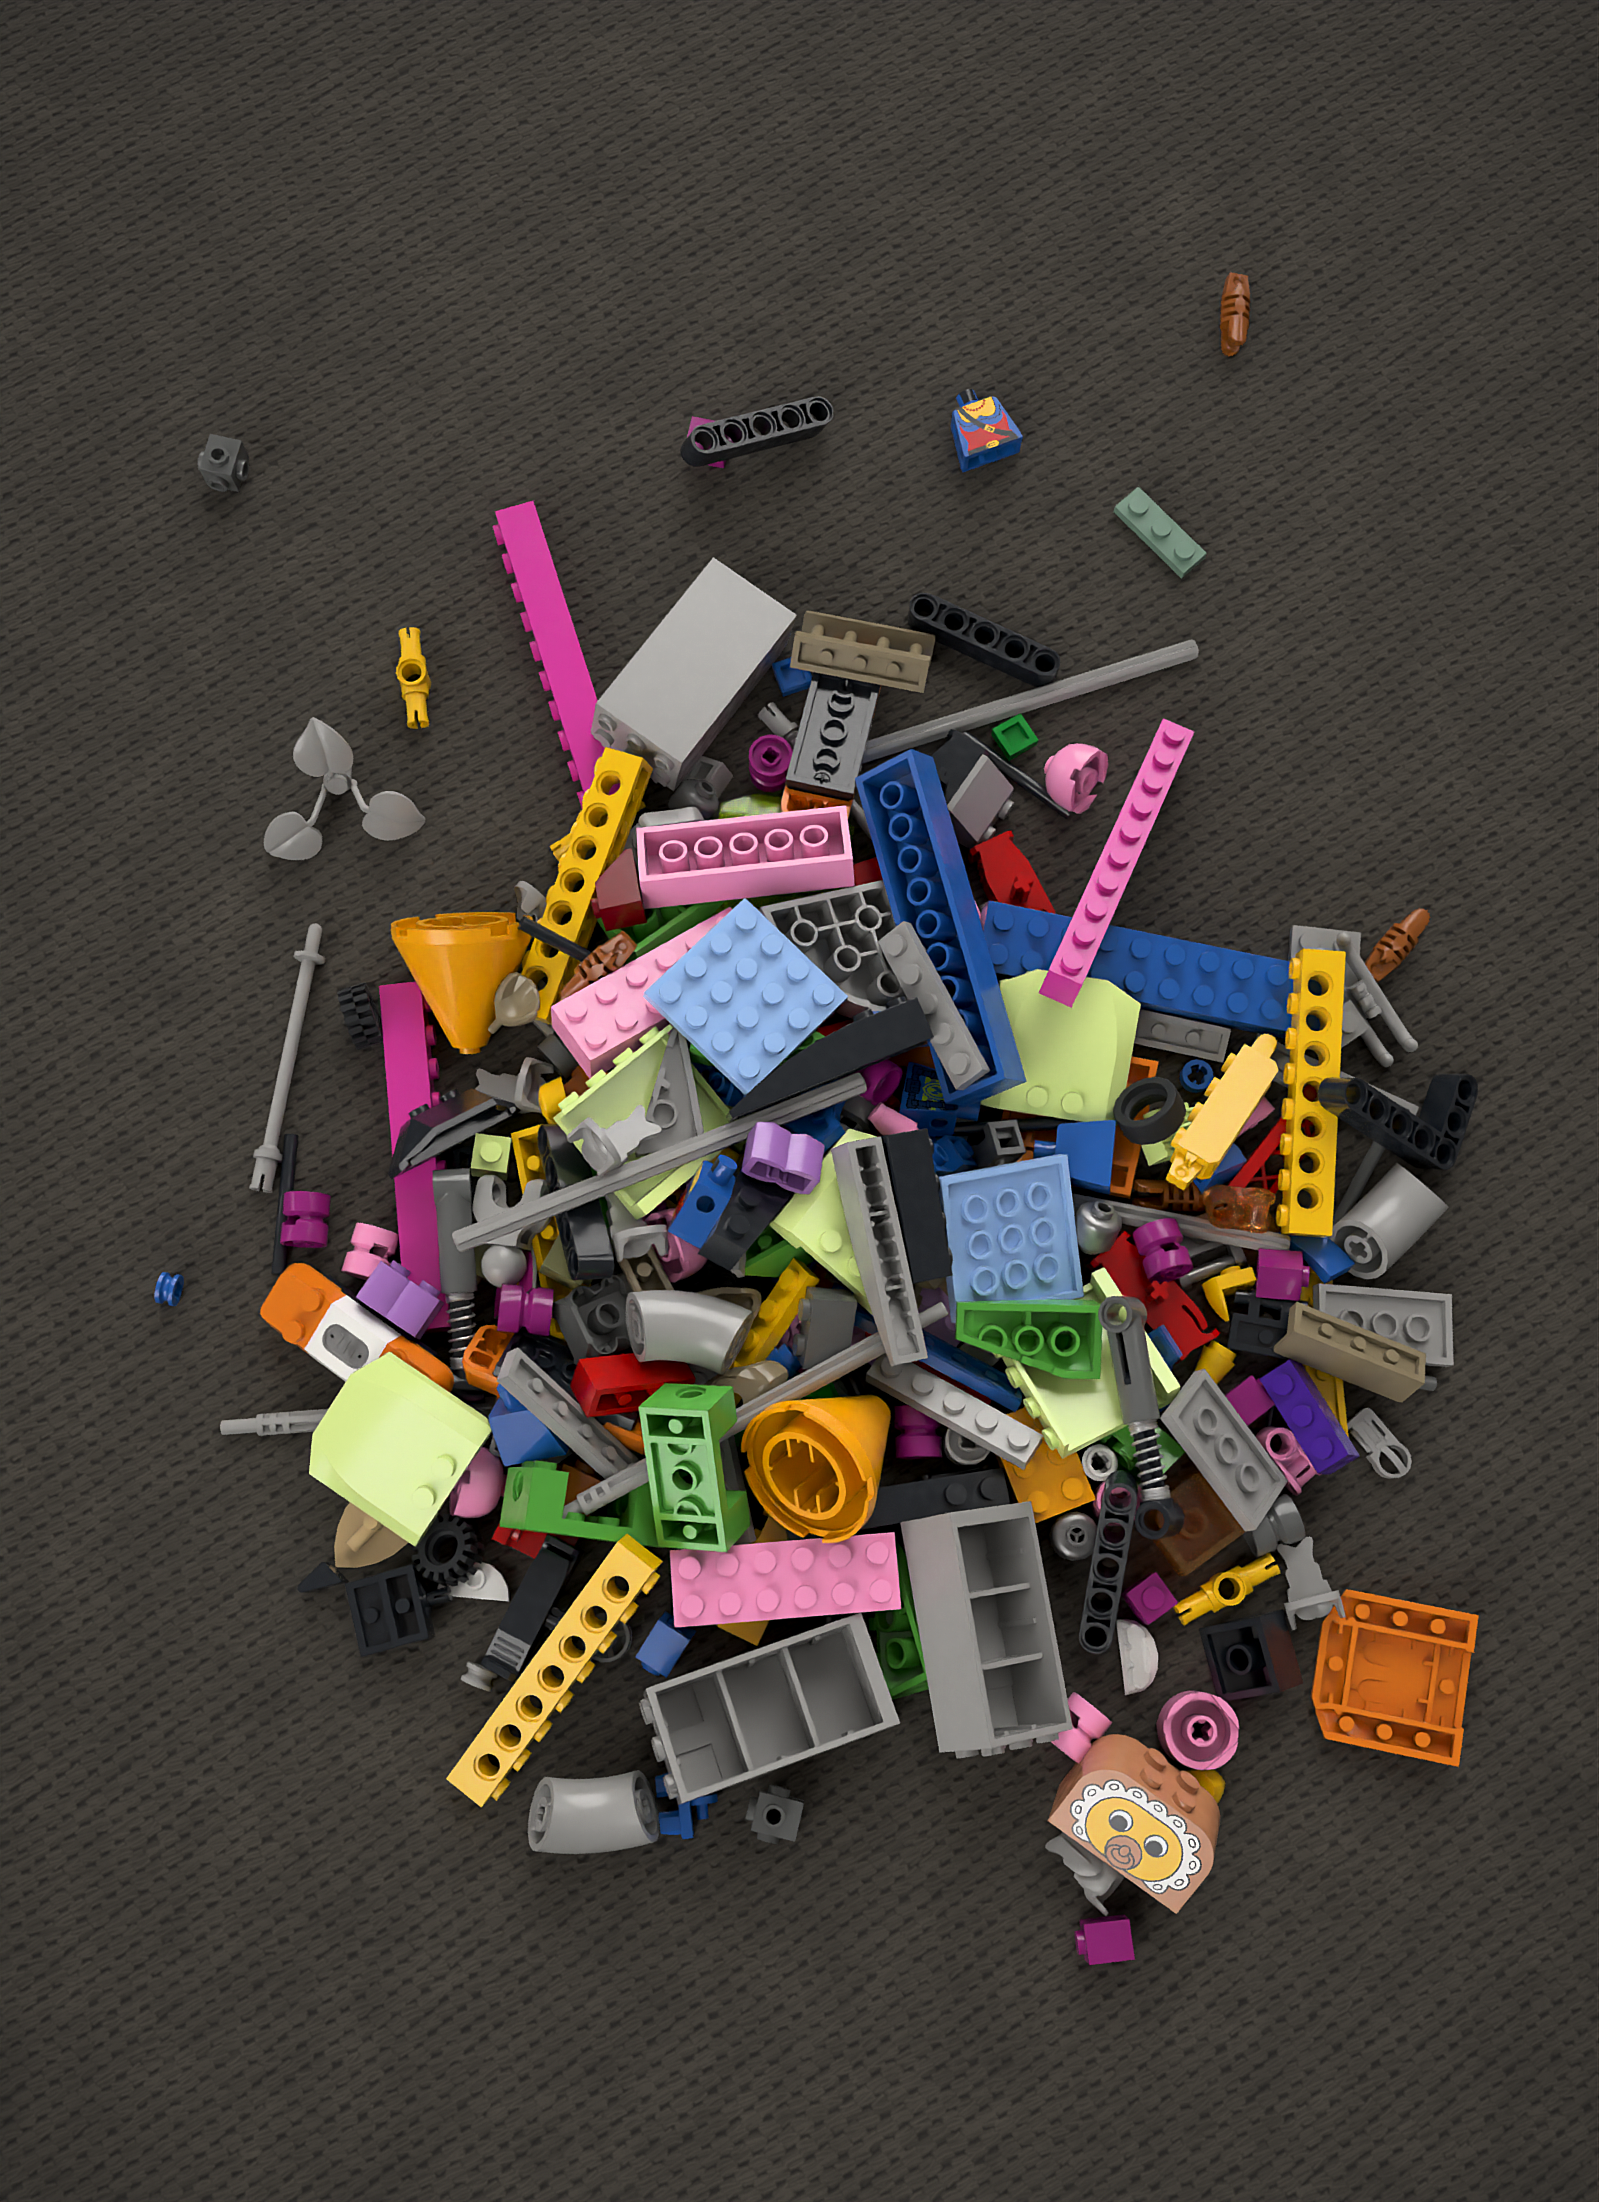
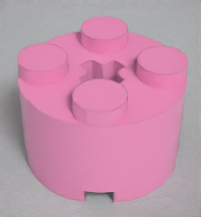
(1219, 1730)

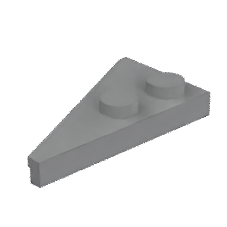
(674, 1099)

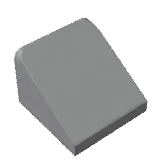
(711, 771)

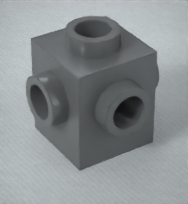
(224, 463)
(783, 1827)

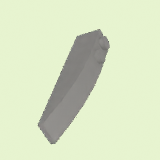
(879, 1247)

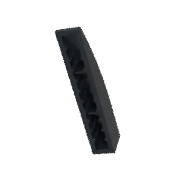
(846, 1051)
(933, 1498)

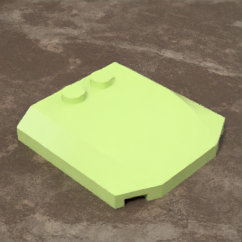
(1070, 1056)
(820, 1226)
(396, 1445)

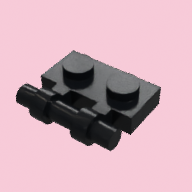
(1257, 1334)

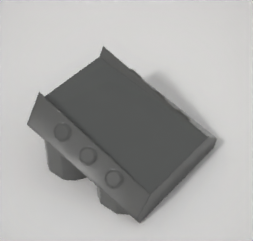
(595, 1318)

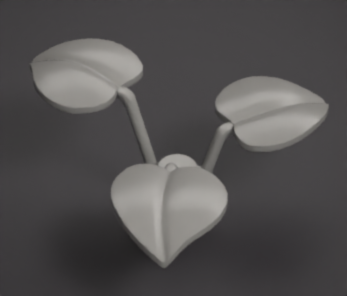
(326, 753)

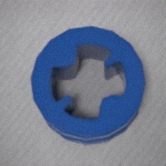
(1205, 1081)
(169, 1288)

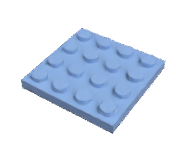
(745, 996)
(1012, 1232)

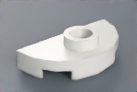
(485, 1584)
(1137, 1655)

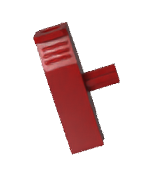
(1008, 874)
(1164, 1301)

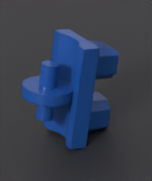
(680, 1821)

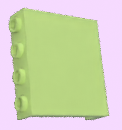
(616, 1096)
(1084, 1409)

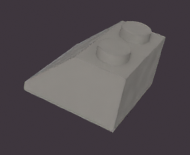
(979, 803)

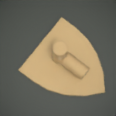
(363, 1540)

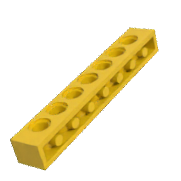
(610, 839)
(1329, 970)
(474, 1772)

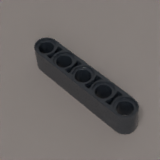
(747, 441)
(974, 627)
(583, 1227)
(1104, 1578)

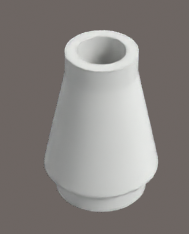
(1106, 1459)

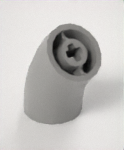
(1386, 1222)
(686, 1328)
(593, 1814)

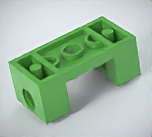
(683, 1432)
(536, 1503)

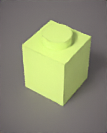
(491, 1156)

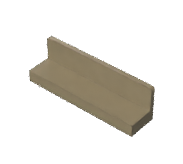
(1352, 1353)

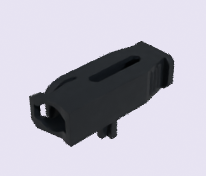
(956, 761)
(533, 1608)

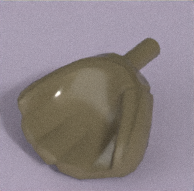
(515, 1002)

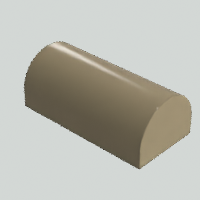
(645, 1272)

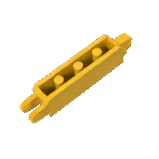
(1224, 1113)

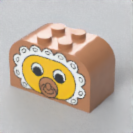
(1140, 1817)

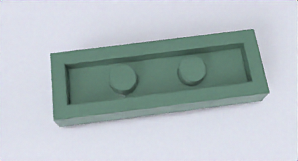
(1159, 532)

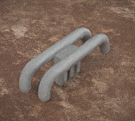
(1370, 1002)

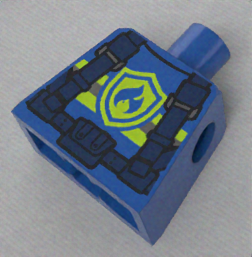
(925, 1103)

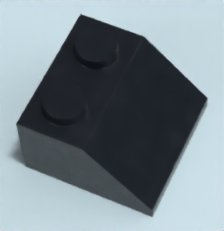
(1251, 1656)

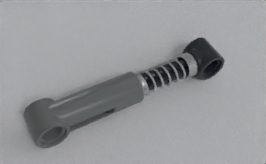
(457, 1270)
(1140, 1412)

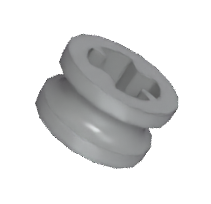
(479, 1676)

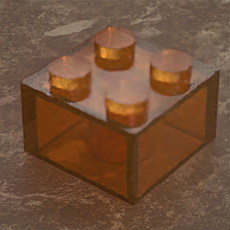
(1206, 1525)

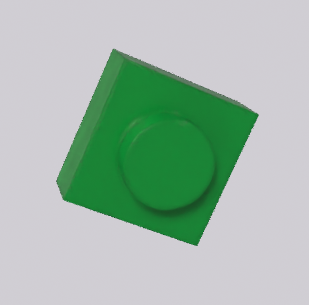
(1014, 737)

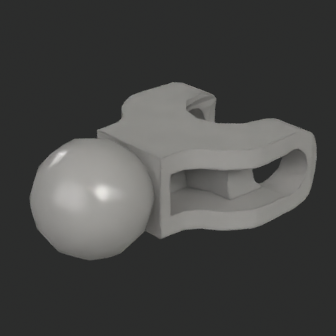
(505, 1259)

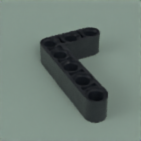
(1423, 1141)

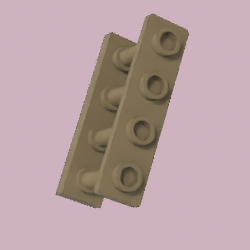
(863, 651)

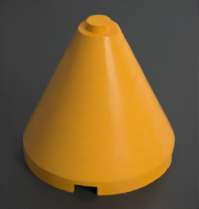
(460, 966)
(818, 1462)

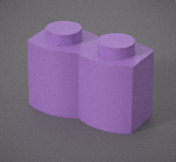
(783, 1157)
(400, 1299)

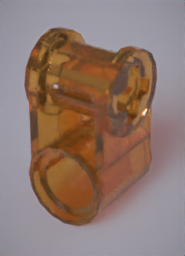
(1245, 1211)

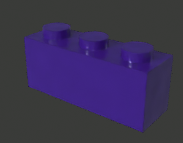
(1309, 1417)

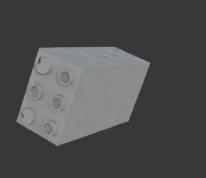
(693, 673)
(986, 1629)
(768, 1708)

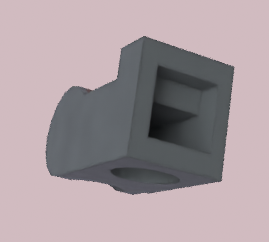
(1000, 1146)

